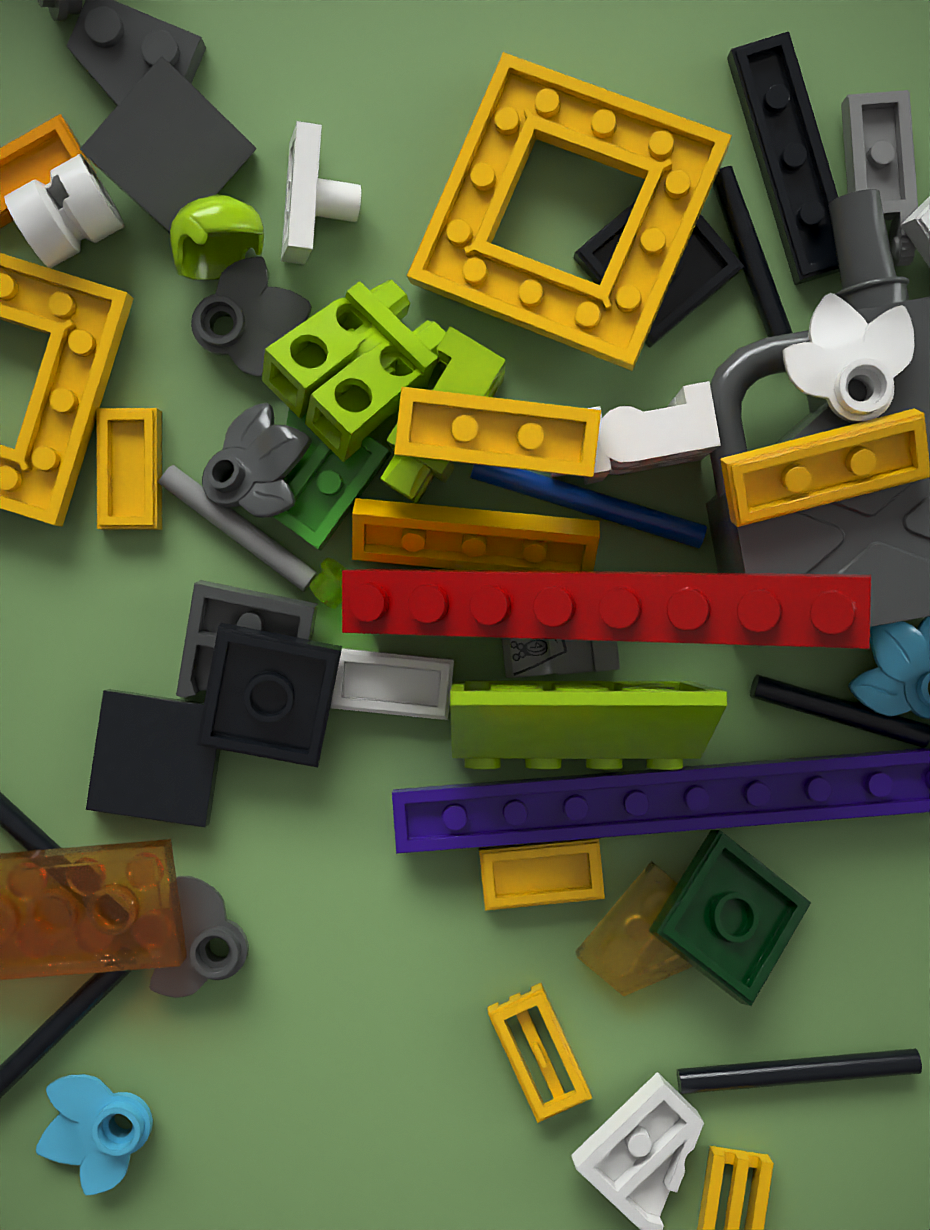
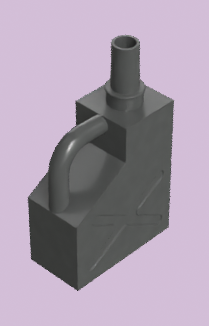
(866, 534)

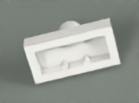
(310, 195)

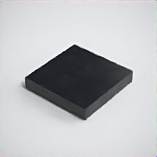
(700, 273)
(268, 695)
(151, 760)

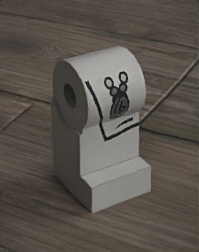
(555, 656)

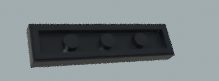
(788, 152)

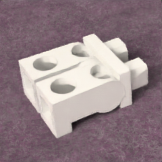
(656, 438)

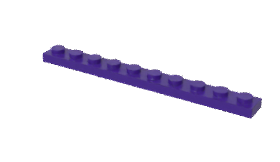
(661, 800)

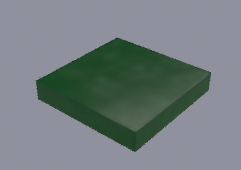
(730, 917)

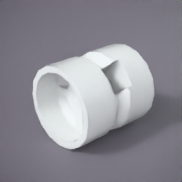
(64, 211)

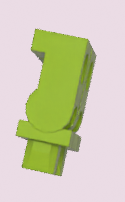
(351, 364)
(467, 370)

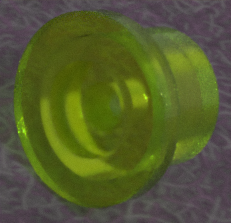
(328, 583)

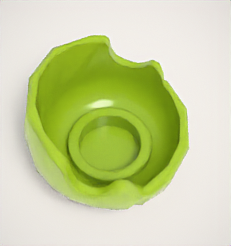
(214, 235)

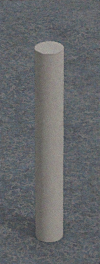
(238, 528)

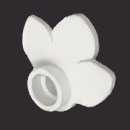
(848, 349)

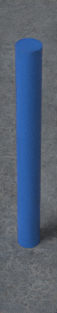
(593, 503)

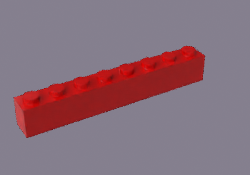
(612, 606)

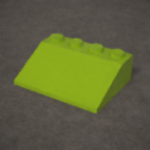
(582, 722)

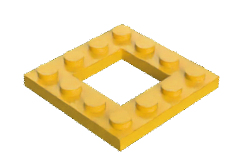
(541, 104)
(84, 338)

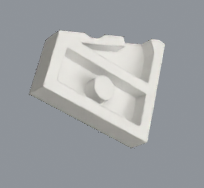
(642, 1151)

